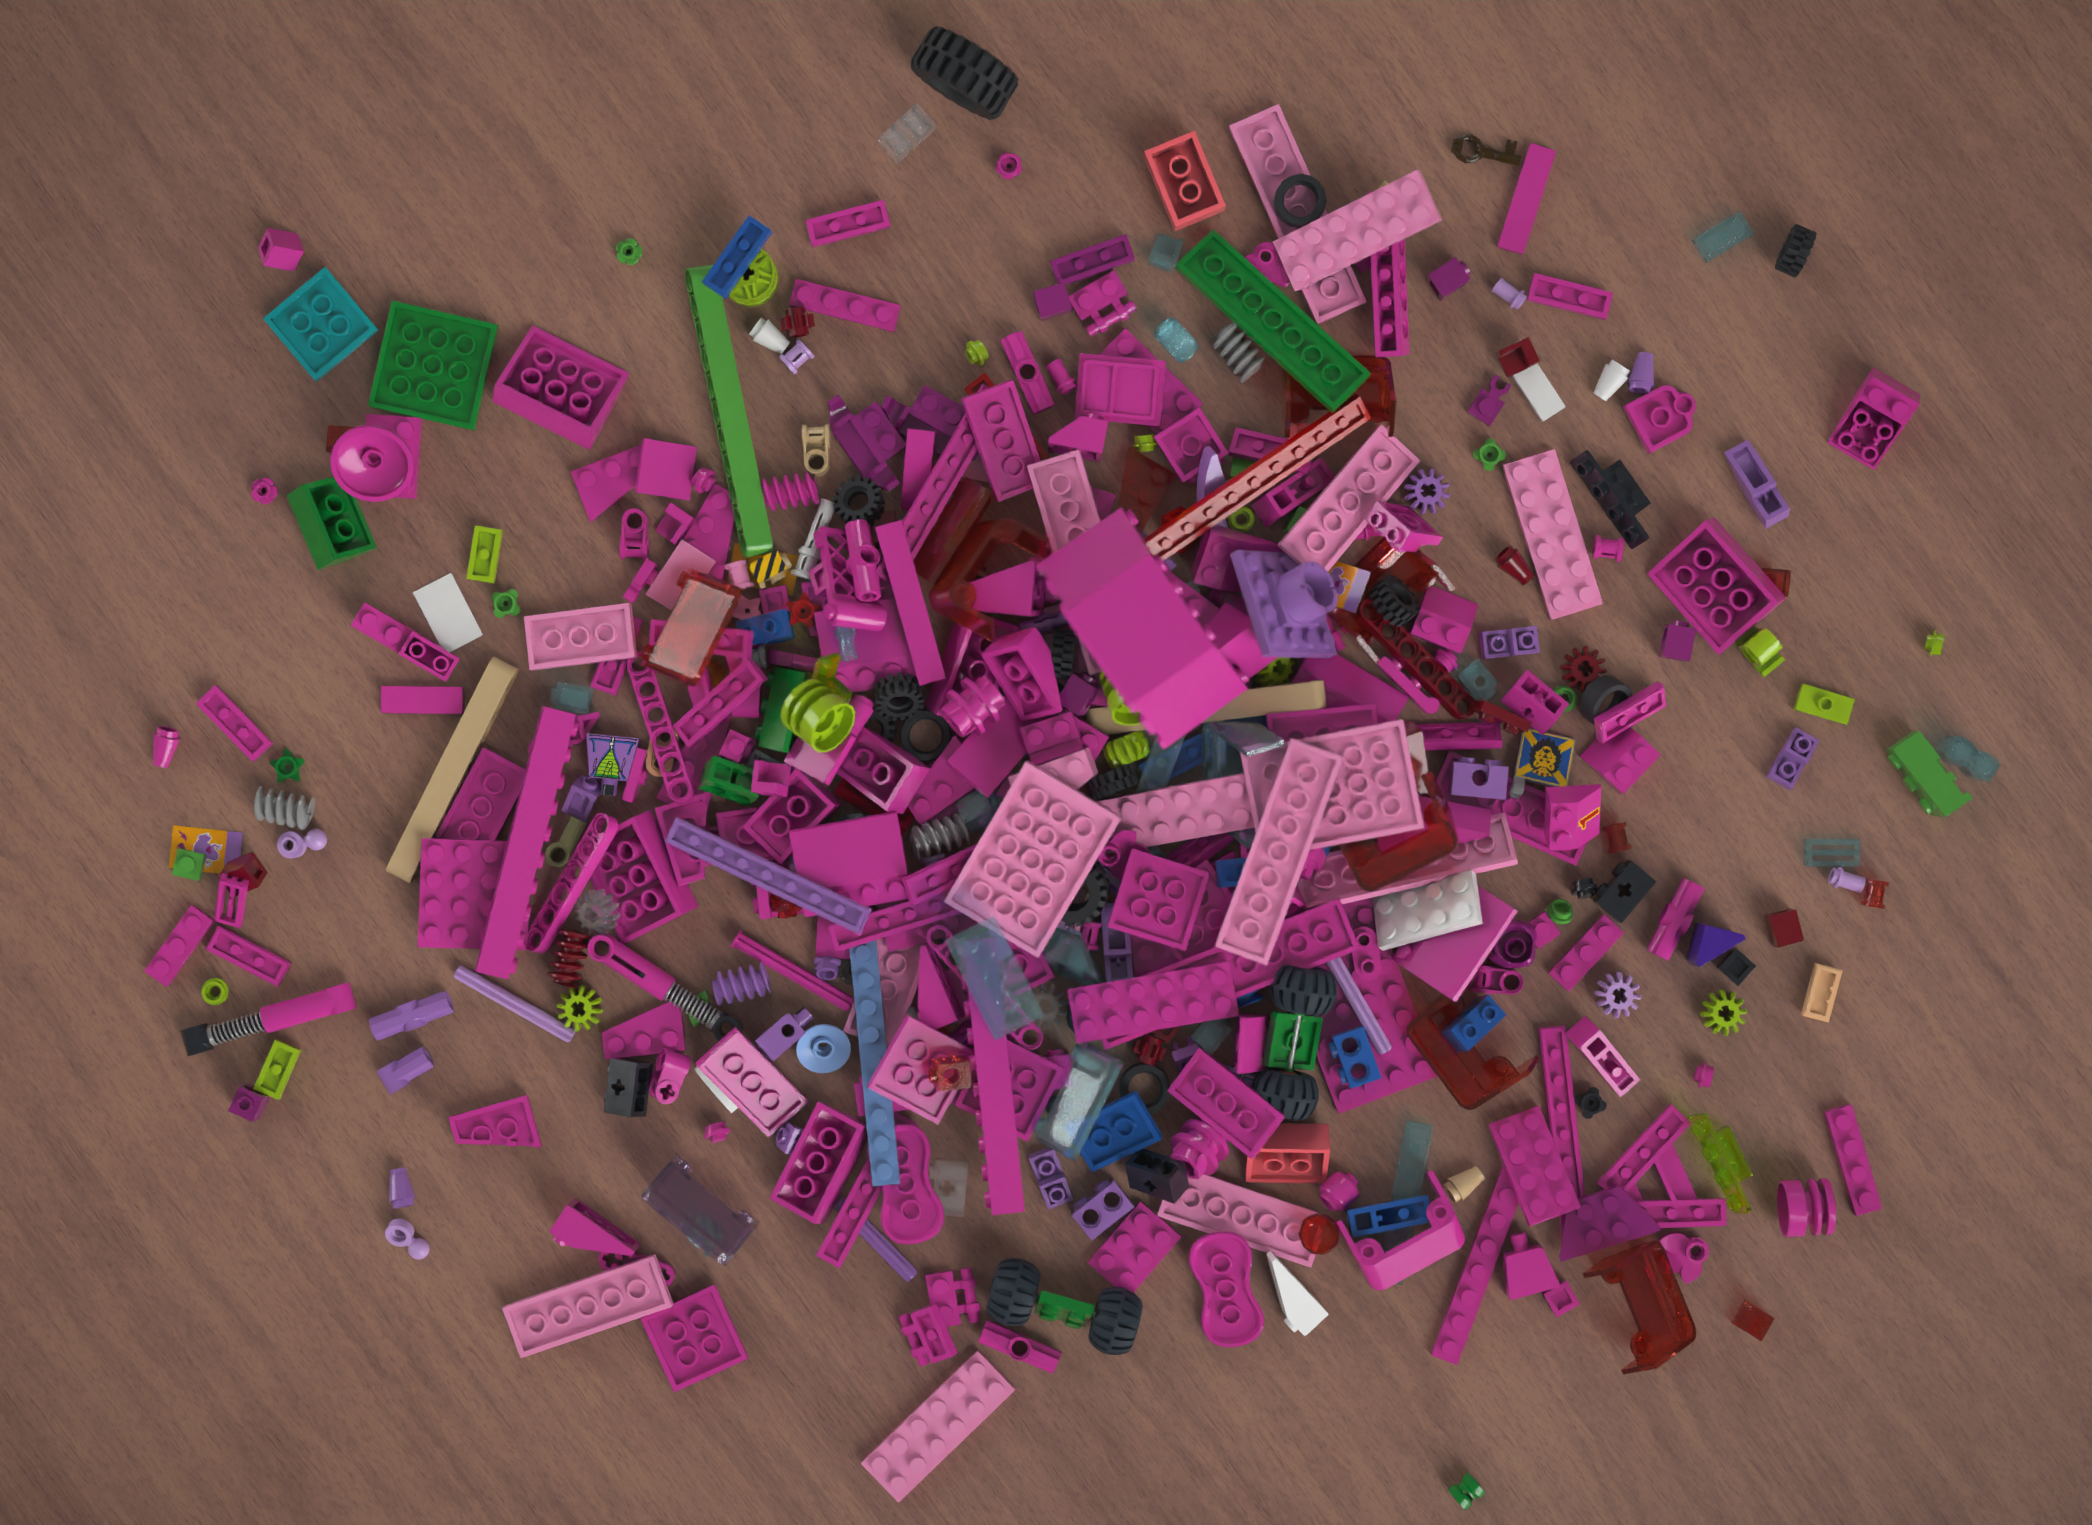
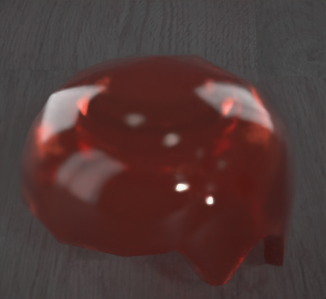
(1319, 1234)

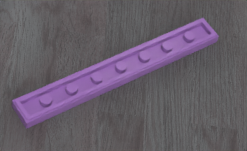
(768, 875)

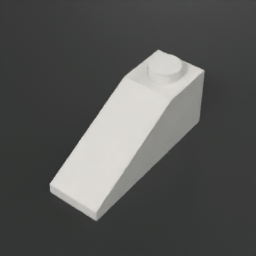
(1297, 1303)

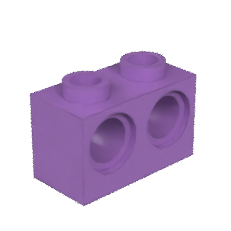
(1106, 1213)

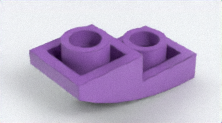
(1509, 642)
(1792, 758)
(1050, 1177)

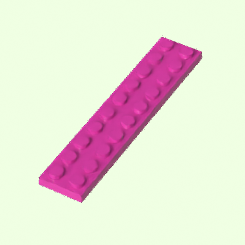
(1303, 942)

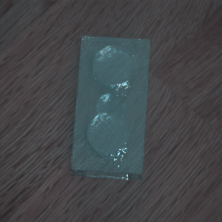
(1723, 237)

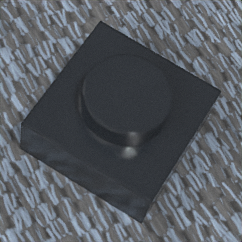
(1736, 966)

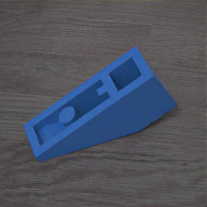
(1387, 1215)

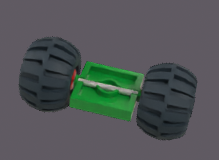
(1295, 1039)
(1113, 1319)

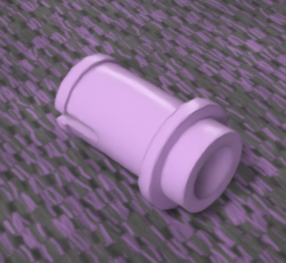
(1509, 293)
(1847, 880)

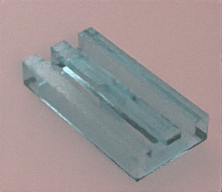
(1808, 852)

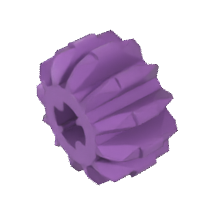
(1425, 482)

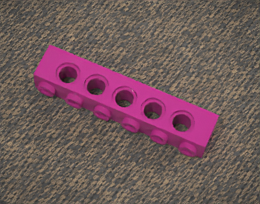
(1390, 301)

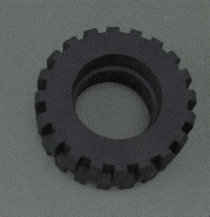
(964, 73)

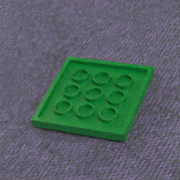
(433, 365)

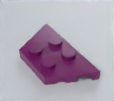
(1604, 1221)

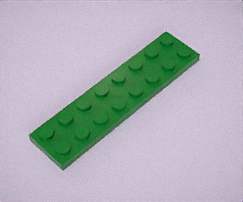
(1272, 321)

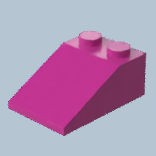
(1213, 560)
(1025, 673)
(883, 771)
(805, 806)
(1250, 1041)
(588, 1230)

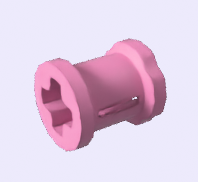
(739, 574)

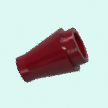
(1513, 564)

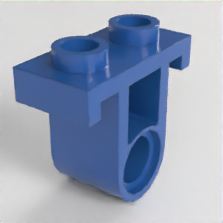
(769, 627)

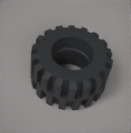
(1097, 899)

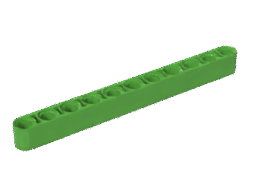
(729, 415)

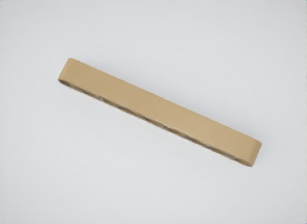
(1248, 704)
(453, 767)

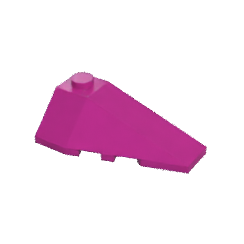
(1470, 823)

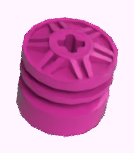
(1812, 1207)

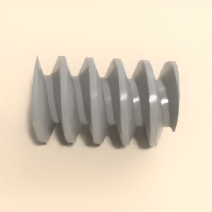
(1238, 352)
(283, 809)
(937, 835)

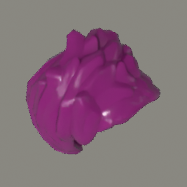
(1515, 946)

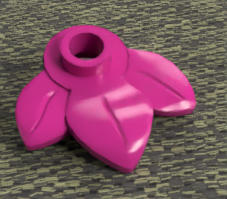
(1270, 269)
(1121, 844)
(1680, 1257)

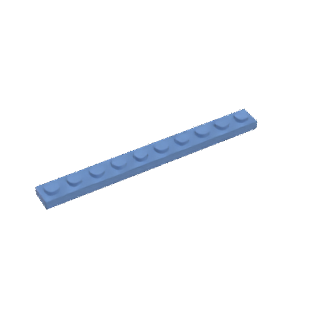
(872, 1049)

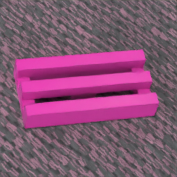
(234, 884)

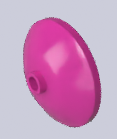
(367, 476)

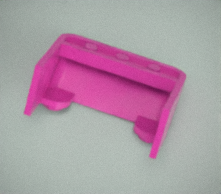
(1388, 1268)

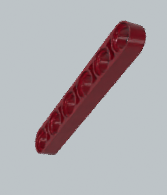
(1412, 663)

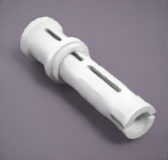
(809, 553)

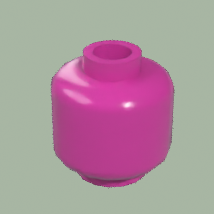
(1339, 1191)

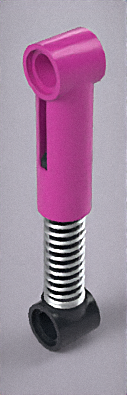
(659, 983)
(271, 1018)

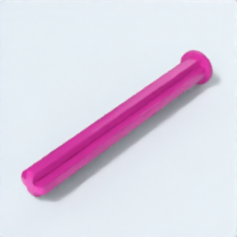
(792, 971)

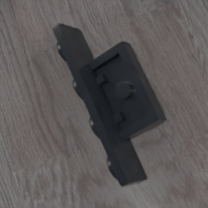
(1616, 494)

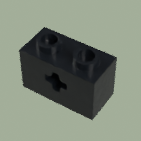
(1637, 887)
(627, 1087)
(1157, 1175)

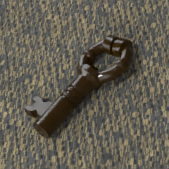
(1481, 151)

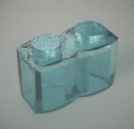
(1963, 754)

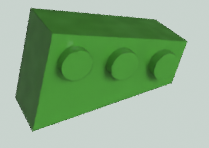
(1926, 775)

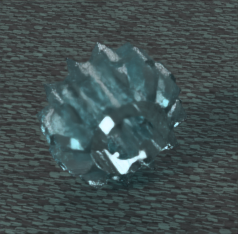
(1176, 340)

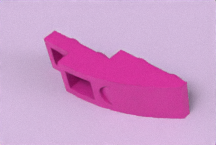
(405, 641)

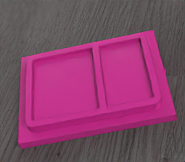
(1120, 388)

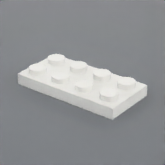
(1427, 911)

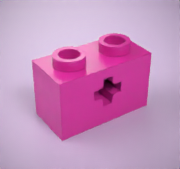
(1534, 702)

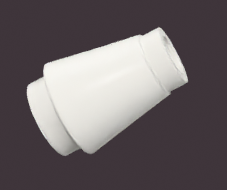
(769, 336)
(1611, 380)

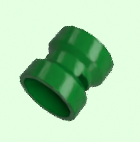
(1472, 1488)

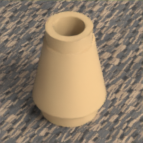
(1462, 1184)

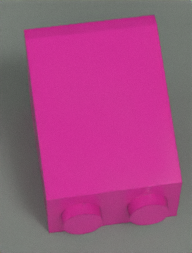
(1012, 591)
(1238, 640)

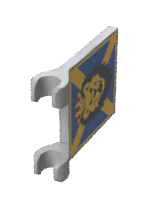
(1542, 761)

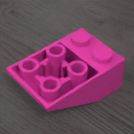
(1874, 418)

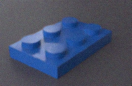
(1119, 1131)

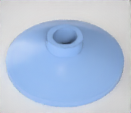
(823, 1058)

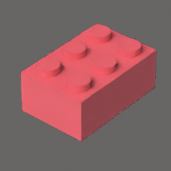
(1184, 181)

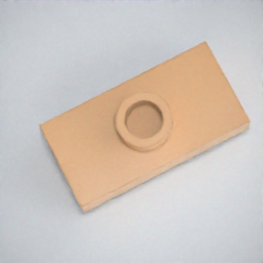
(1821, 992)

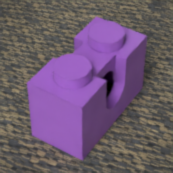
(1493, 786)

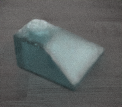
(1072, 958)

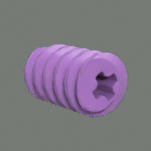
(741, 984)

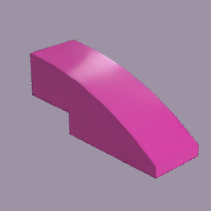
(917, 464)

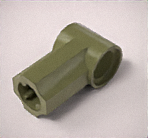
(568, 838)

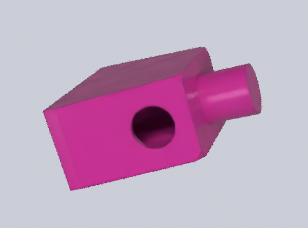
(1527, 1268)

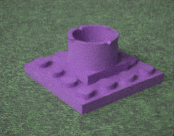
(1287, 603)

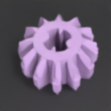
(1626, 992)

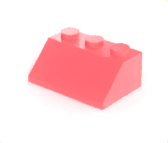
(1292, 1155)

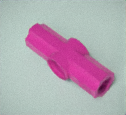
(1019, 357)
(862, 560)
(1675, 919)
(1036, 1354)

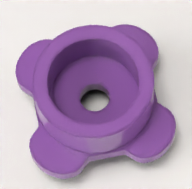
(826, 967)

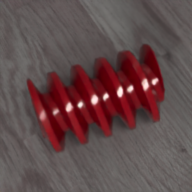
(568, 957)

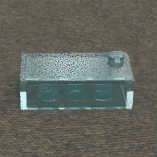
(994, 977)

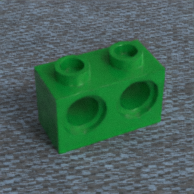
(728, 780)

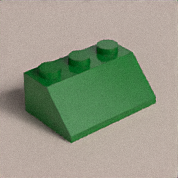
(330, 522)
(773, 732)

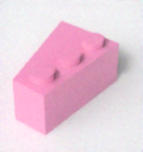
(1072, 769)

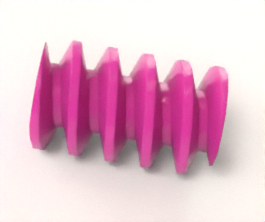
(790, 491)

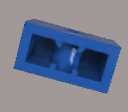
(1473, 1023)

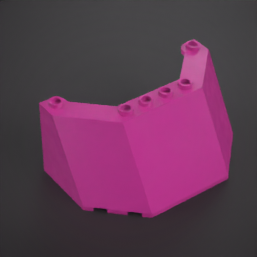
(1141, 628)

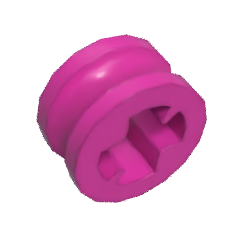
(1216, 596)

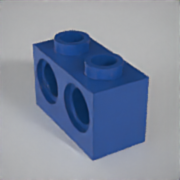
(1361, 1054)

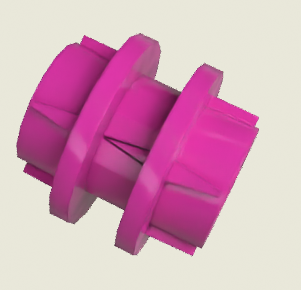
(972, 706)
(1199, 1148)

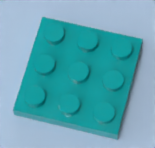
(321, 324)

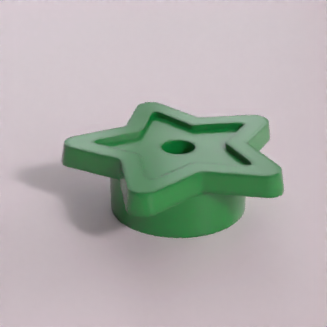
(282, 772)

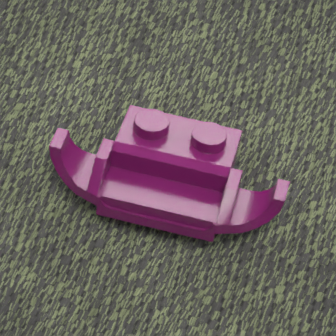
(929, 412)
(867, 440)

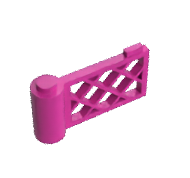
(844, 609)

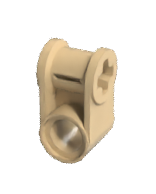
(816, 443)

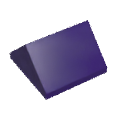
(1710, 942)

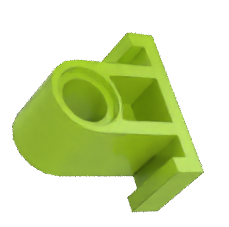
(1761, 650)

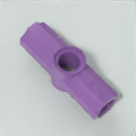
(411, 1015)

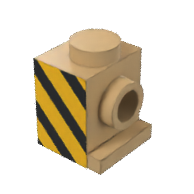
(770, 568)

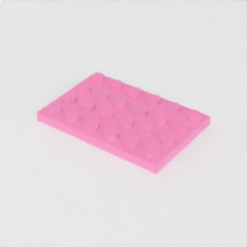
(1371, 792)
(1033, 858)

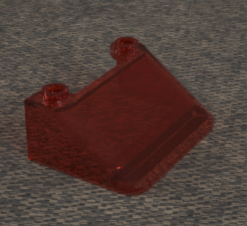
(692, 628)

